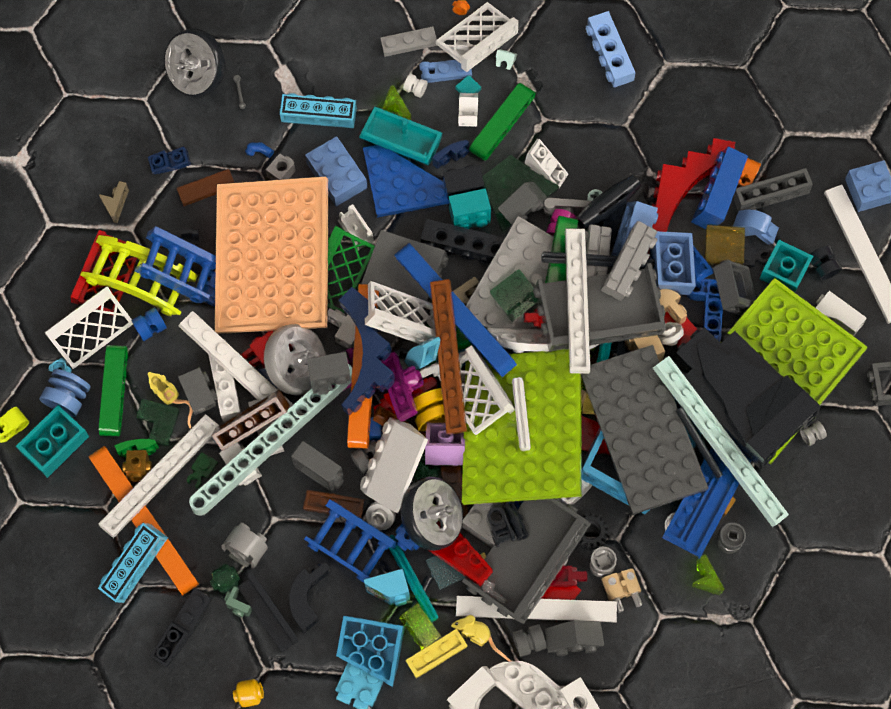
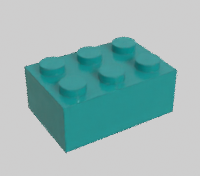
(52, 441)

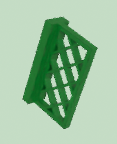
(333, 244)

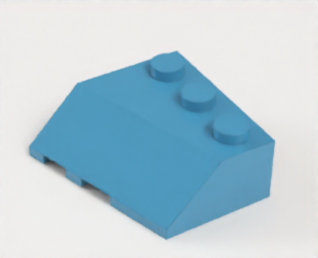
(371, 646)

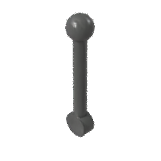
(237, 79)

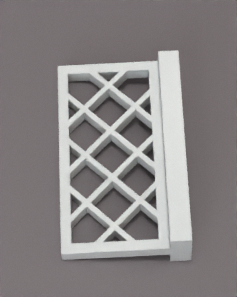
(487, 43)
(77, 315)
(399, 325)
(491, 384)

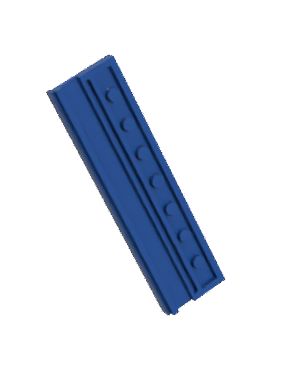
(700, 513)

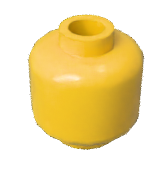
(248, 693)

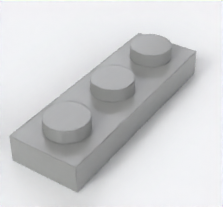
(408, 41)

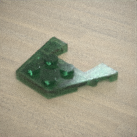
(506, 179)

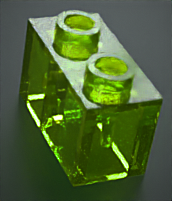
(420, 626)

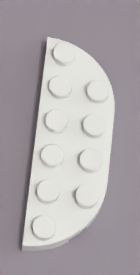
(522, 339)
(527, 685)

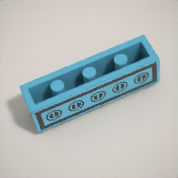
(318, 110)
(132, 562)

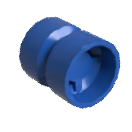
(149, 324)

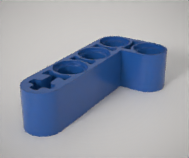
(709, 299)

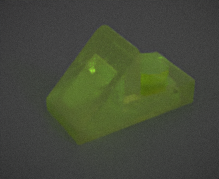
(395, 104)
(710, 581)

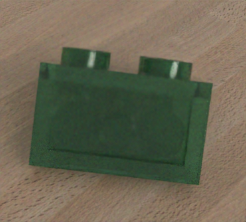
(514, 295)

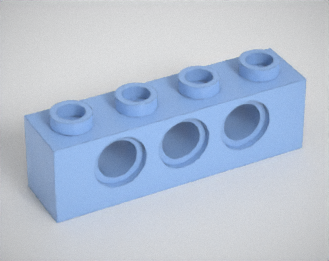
(604, 24)

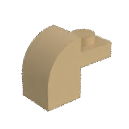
(670, 301)

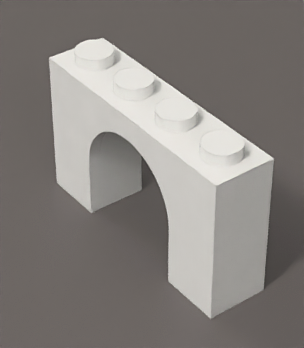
(840, 312)
(473, 690)

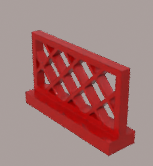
(82, 286)

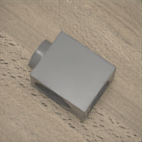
(281, 161)

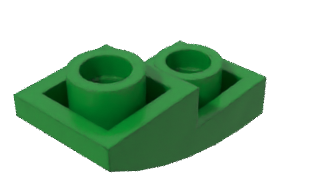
(138, 444)

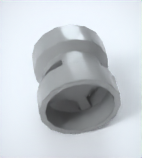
(813, 433)

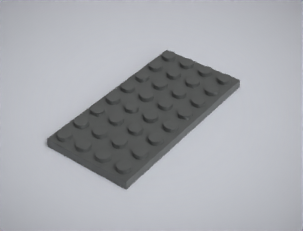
(643, 430)

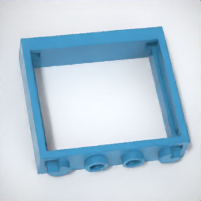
(598, 478)

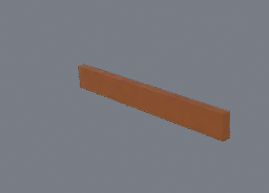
(448, 357)

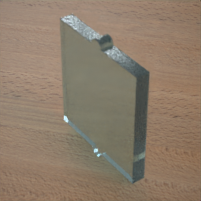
(443, 573)

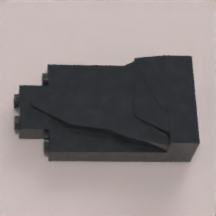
(746, 393)

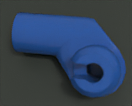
(259, 147)

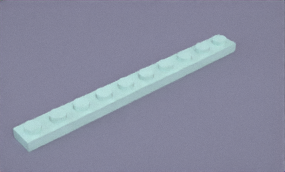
(720, 441)

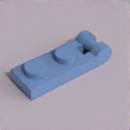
(443, 71)

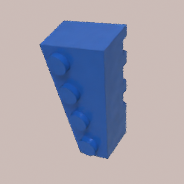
(720, 188)

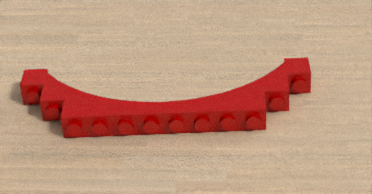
(673, 187)

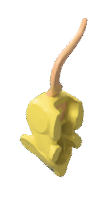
(166, 391)
(477, 632)

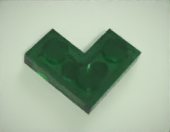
(162, 416)

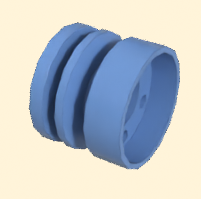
(65, 391)

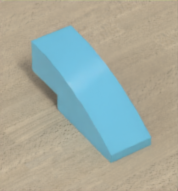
(423, 353)

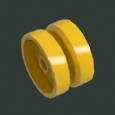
(429, 408)

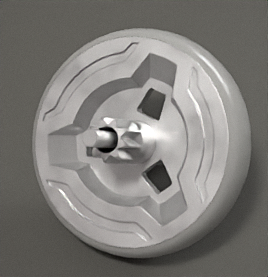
(279, 358)

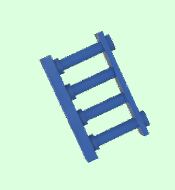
(191, 253)
(352, 521)

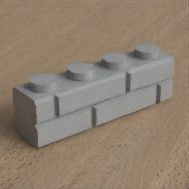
(597, 243)
(629, 261)

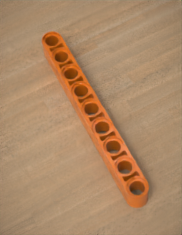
(359, 421)
(120, 488)

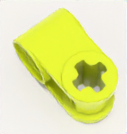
(12, 423)

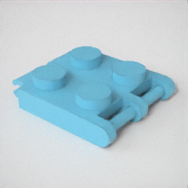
(358, 686)

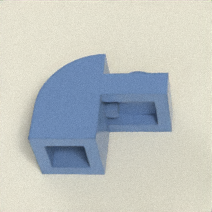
(757, 224)

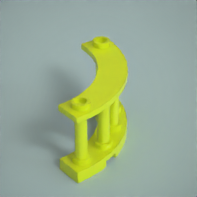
(110, 245)

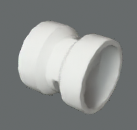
(415, 85)

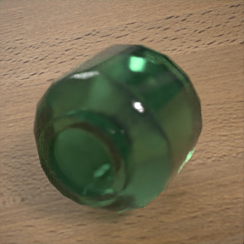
(224, 578)

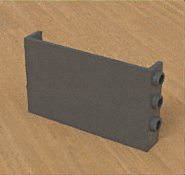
(608, 318)
(530, 565)

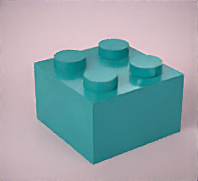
(470, 209)
(786, 265)

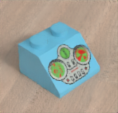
(389, 587)

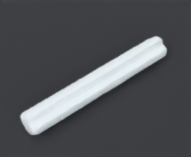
(521, 414)

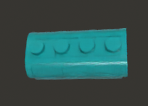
(401, 135)

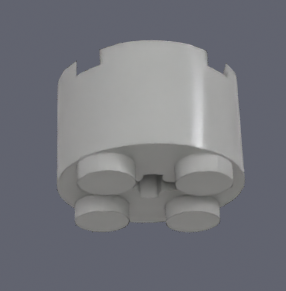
(245, 545)

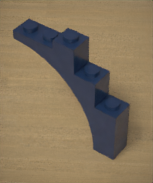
(375, 349)

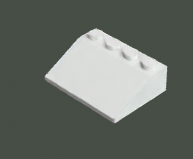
(393, 463)

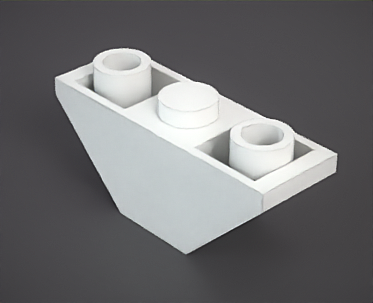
(544, 163)

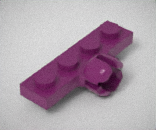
(401, 391)

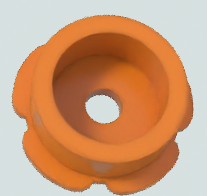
(460, 7)

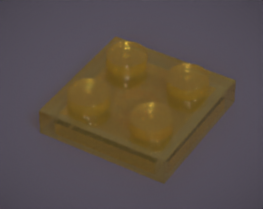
(724, 244)

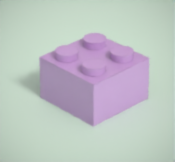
(443, 448)

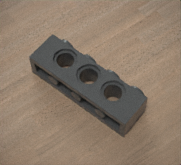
(773, 190)

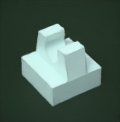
(507, 56)

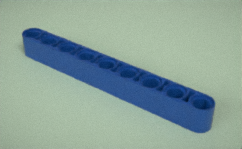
(464, 319)

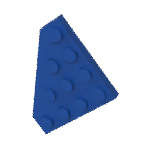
(399, 184)

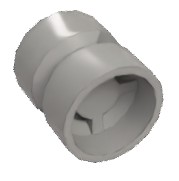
(602, 562)

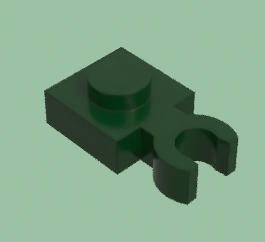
(202, 467)

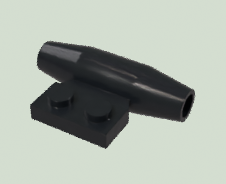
(609, 206)

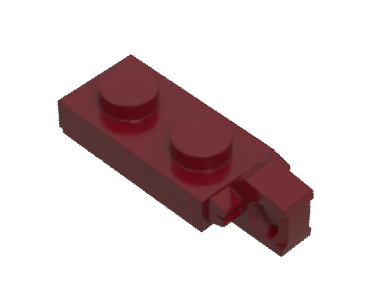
(568, 577)

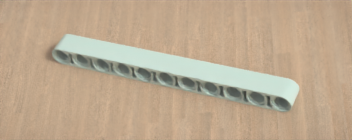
(262, 442)

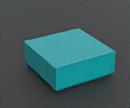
(468, 85)

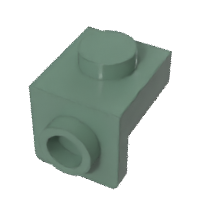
(239, 608)

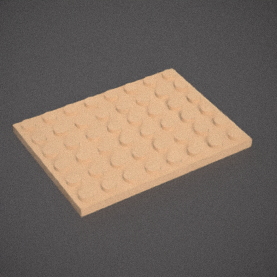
(271, 255)

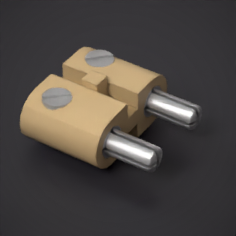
(622, 585)

